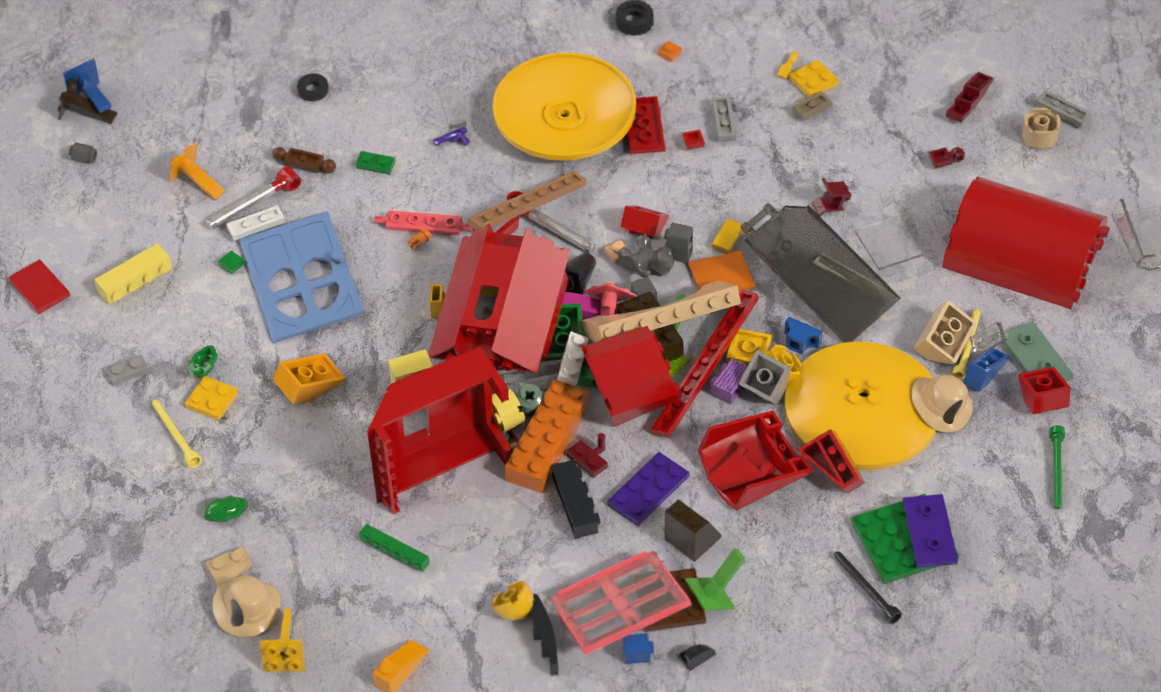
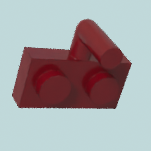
(589, 458)

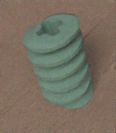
(529, 398)

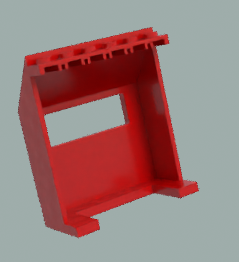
(457, 430)

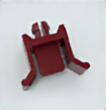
(832, 198)

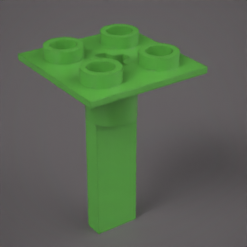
(711, 590)

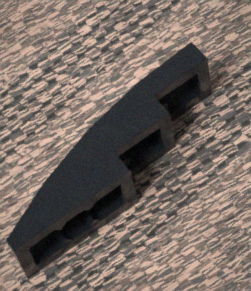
(544, 631)

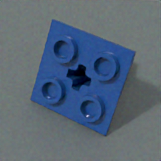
(87, 83)

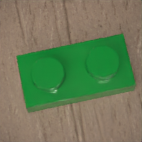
(375, 162)

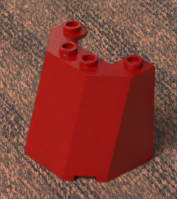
(631, 374)

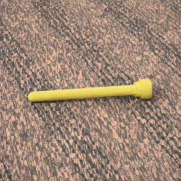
(960, 370)
(191, 457)

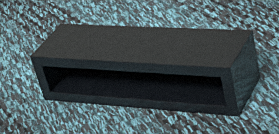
(574, 499)

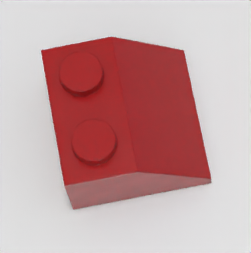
(643, 221)
(1044, 390)

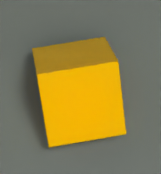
(436, 299)

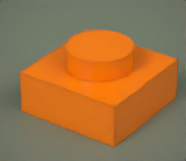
(669, 51)

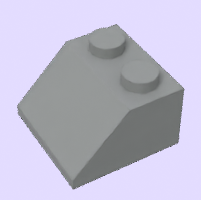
(761, 377)

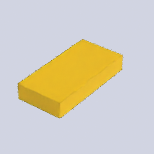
(727, 236)

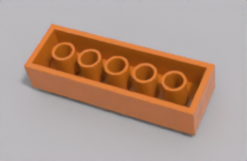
(547, 436)

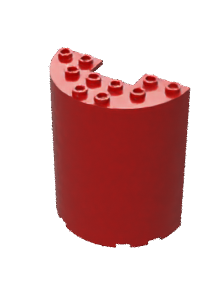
(1024, 242)

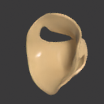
(936, 395)
(258, 602)

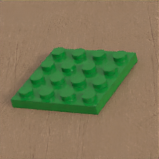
(888, 541)

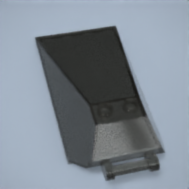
(820, 269)

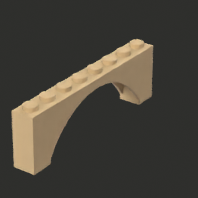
(708, 299)

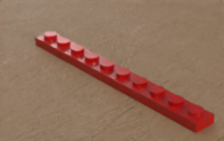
(705, 364)

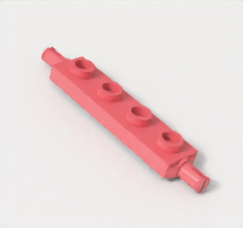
(415, 221)

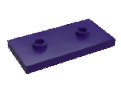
(930, 531)

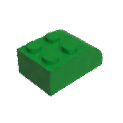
(568, 321)

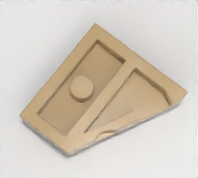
(229, 565)

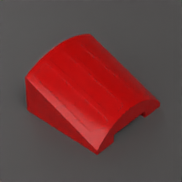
(766, 443)

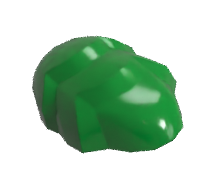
(203, 361)
(225, 508)

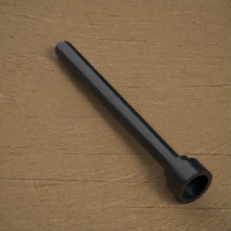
(891, 613)

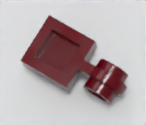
(942, 157)

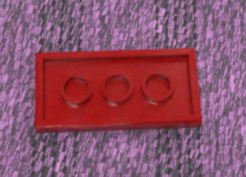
(646, 130)

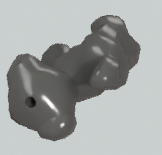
(660, 259)

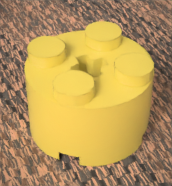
(507, 413)

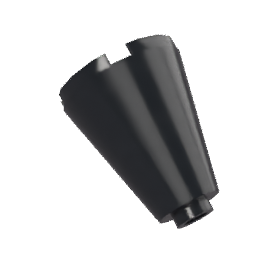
(579, 272)

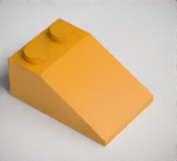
(307, 377)

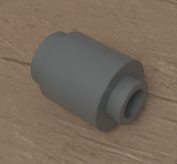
(83, 153)

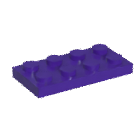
(648, 488)

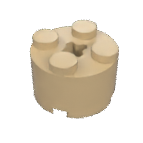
(1041, 128)

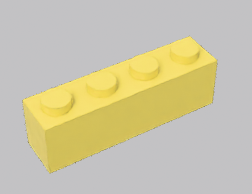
(133, 273)

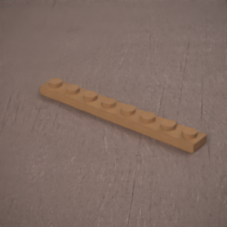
(527, 201)

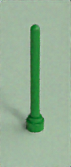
(1057, 434)

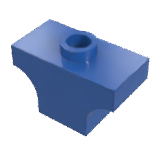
(801, 336)

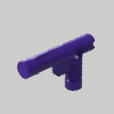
(454, 136)

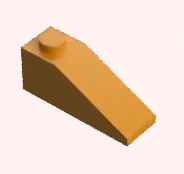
(398, 666)

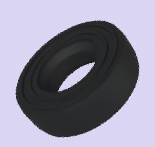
(313, 95)

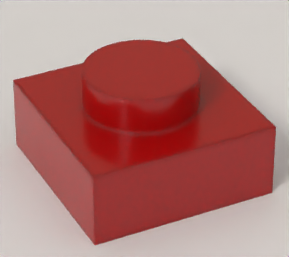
(693, 139)

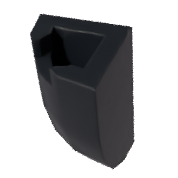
(696, 655)

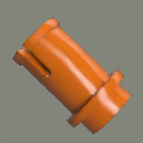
(419, 238)

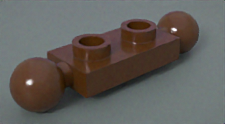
(304, 160)

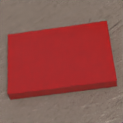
(39, 286)

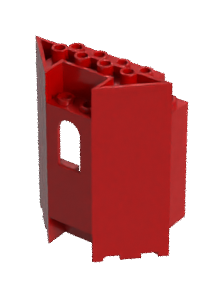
(527, 304)

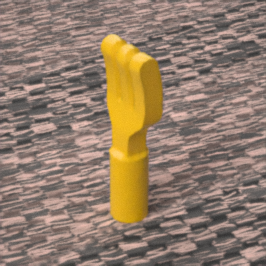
(786, 69)

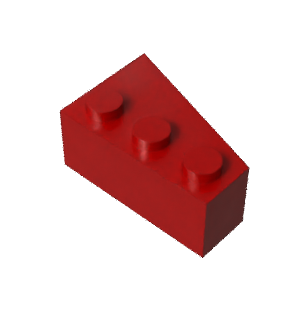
(833, 459)

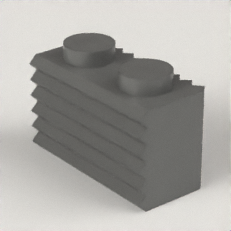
(680, 241)

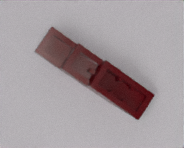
(969, 97)

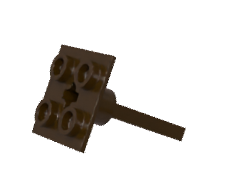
(71, 98)

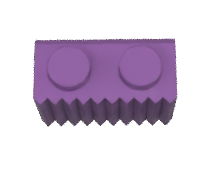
(727, 385)

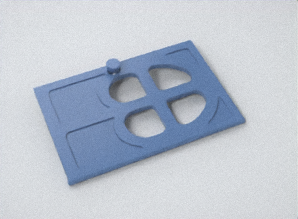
(291, 249)

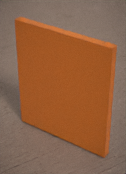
(725, 268)

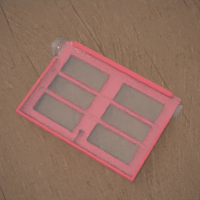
(618, 601)

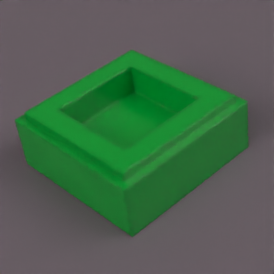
(231, 262)

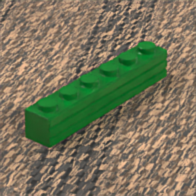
(394, 547)

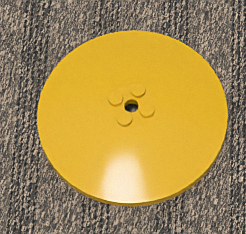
(575, 84)
(874, 428)

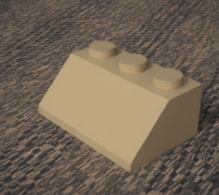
(945, 334)

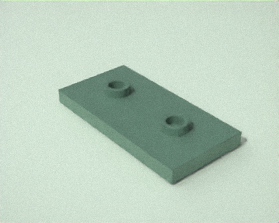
(1034, 351)

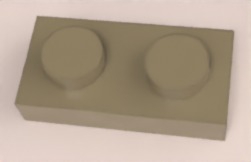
(812, 106)

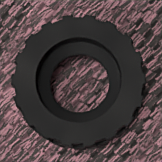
(634, 27)

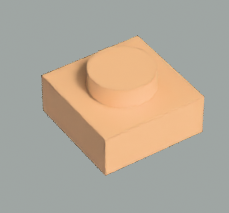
(613, 249)

